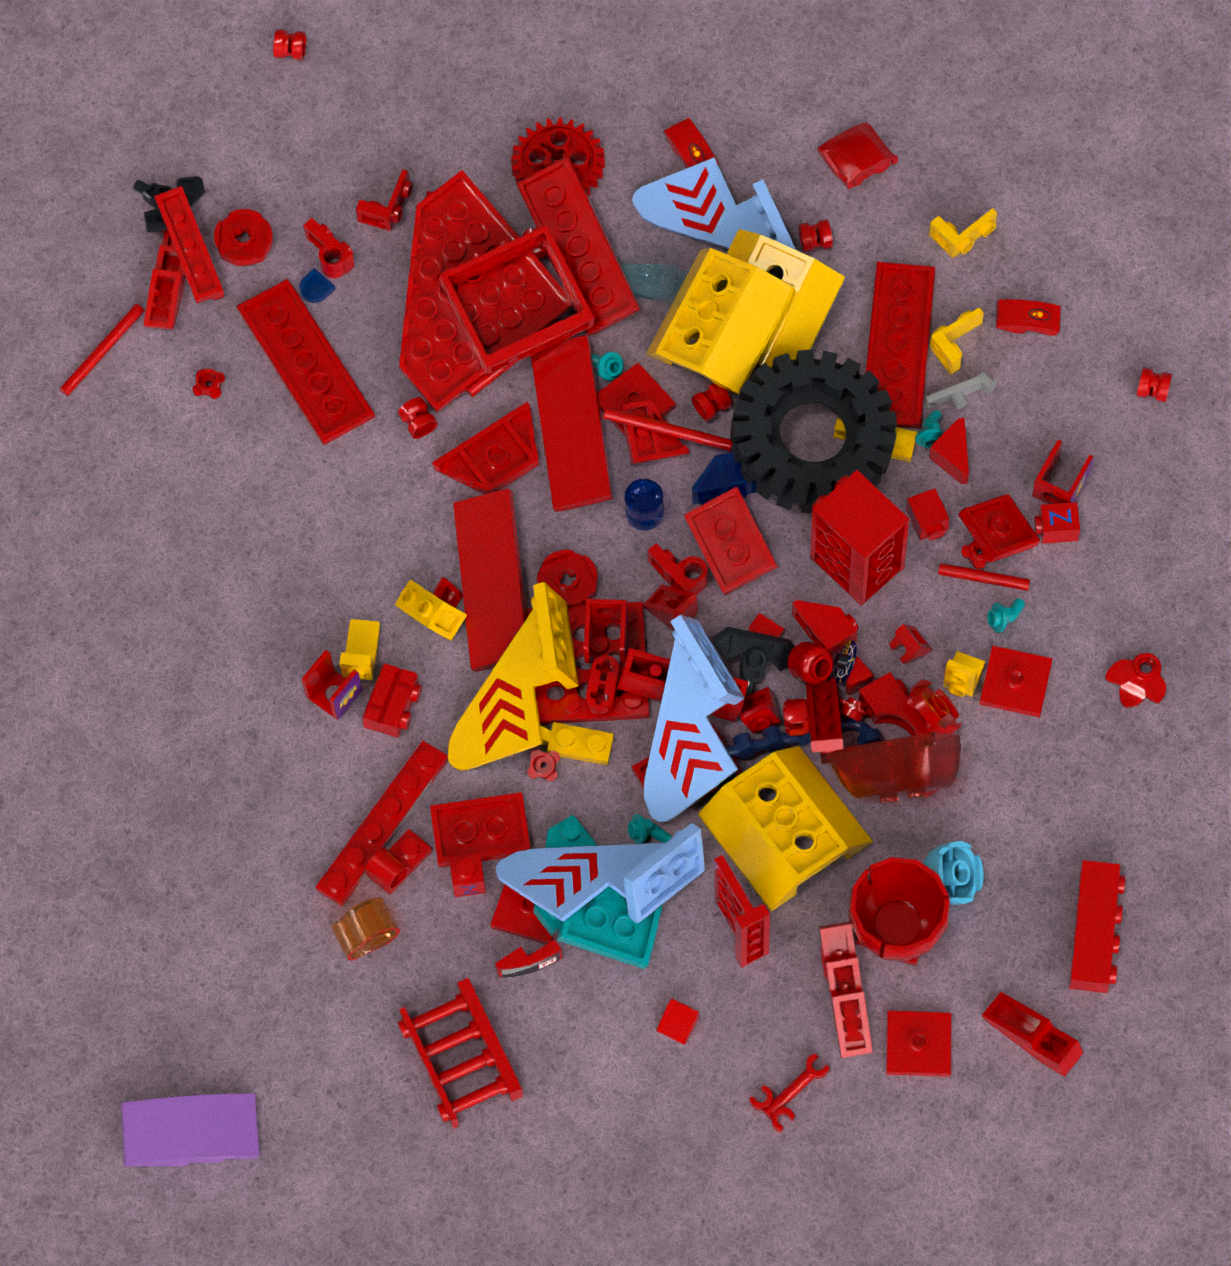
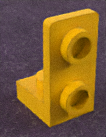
(953, 243)
(941, 339)
(430, 610)
(963, 674)

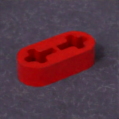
(596, 683)

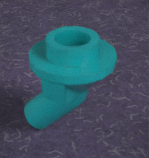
(608, 365)
(930, 430)
(1000, 616)
(641, 828)

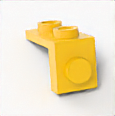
(360, 649)

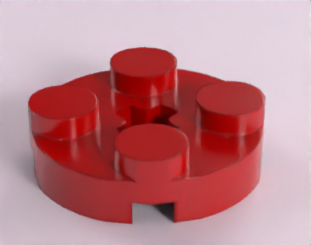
(247, 252)
(575, 566)
(934, 707)

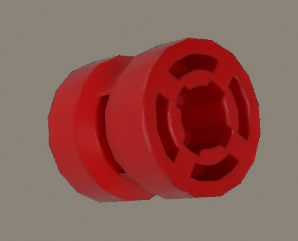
(289, 44)
(808, 235)
(1154, 384)
(711, 401)
(417, 417)

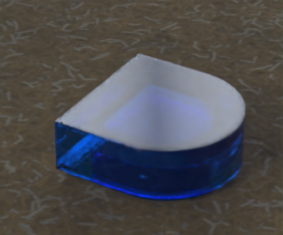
(315, 287)

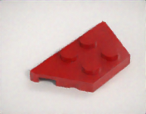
(494, 454)

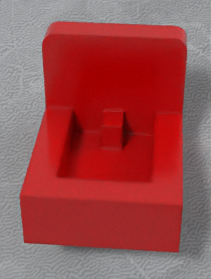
(760, 710)

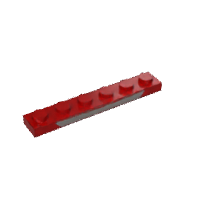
(382, 822)

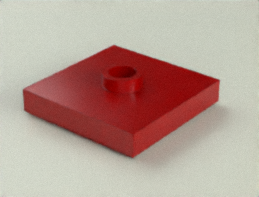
(633, 387)
(999, 528)
(1016, 681)
(516, 917)
(918, 1043)

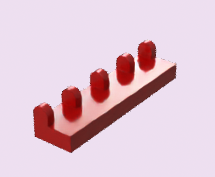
(189, 245)

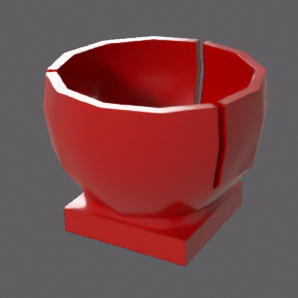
(899, 909)

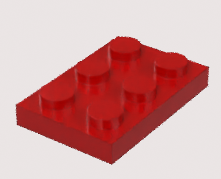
(731, 541)
(484, 825)

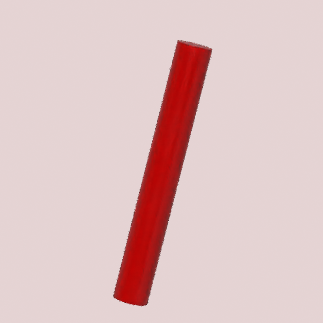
(984, 576)

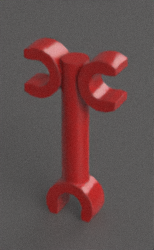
(775, 1107)

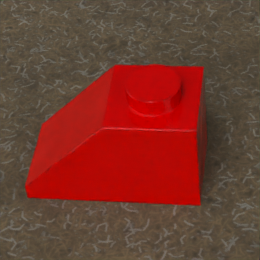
(825, 624)

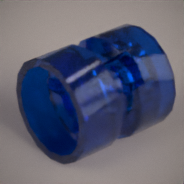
(644, 504)

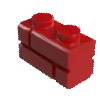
(391, 701)

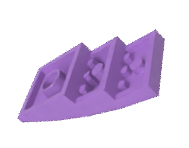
(189, 1130)

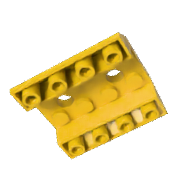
(809, 305)
(730, 322)
(763, 833)

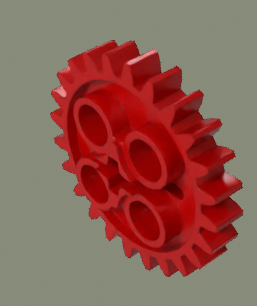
(577, 146)

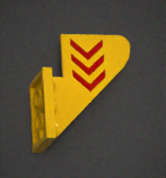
(505, 709)

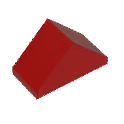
(951, 451)
(671, 602)

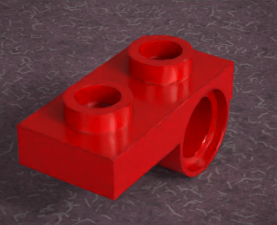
(329, 249)

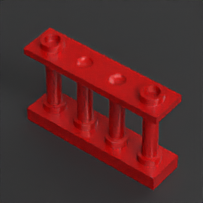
(478, 1028)

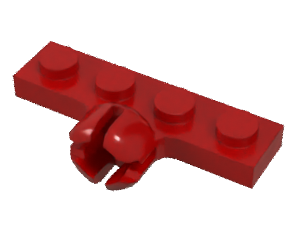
(816, 715)

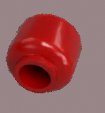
(810, 663)

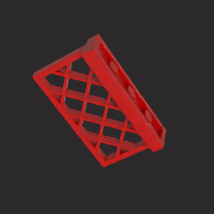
(747, 923)

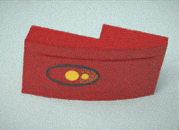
(688, 143)
(1030, 315)

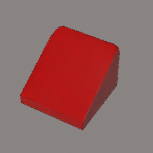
(678, 1021)

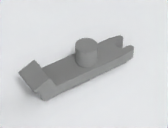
(957, 392)

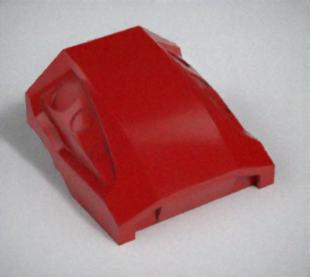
(856, 154)

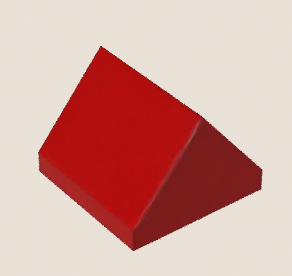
(448, 592)
(858, 678)

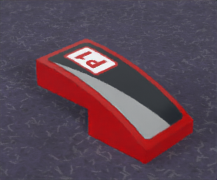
(519, 963)

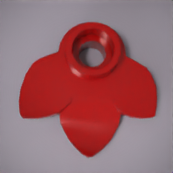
(1135, 683)

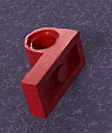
(675, 574)
(393, 866)

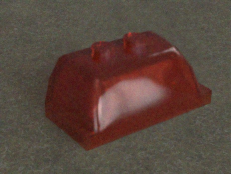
(897, 766)

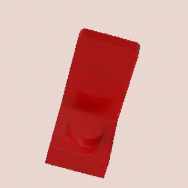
(382, 217)

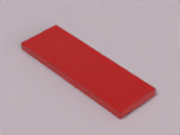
(560, 202)
(901, 336)
(305, 362)
(571, 424)
(489, 575)

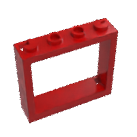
(538, 341)

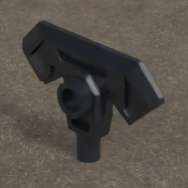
(192, 187)
(754, 652)

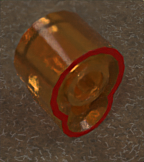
(365, 928)

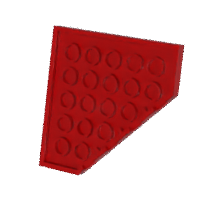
(500, 302)

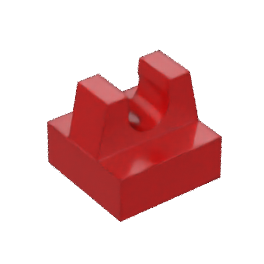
(913, 641)

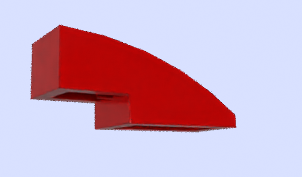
(1033, 1033)

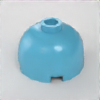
(958, 870)

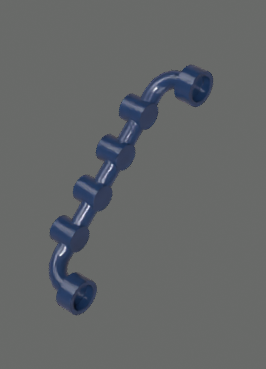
(774, 741)

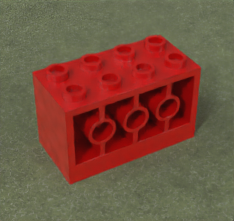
(858, 537)

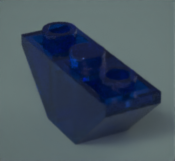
(719, 477)

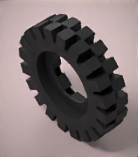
(801, 381)

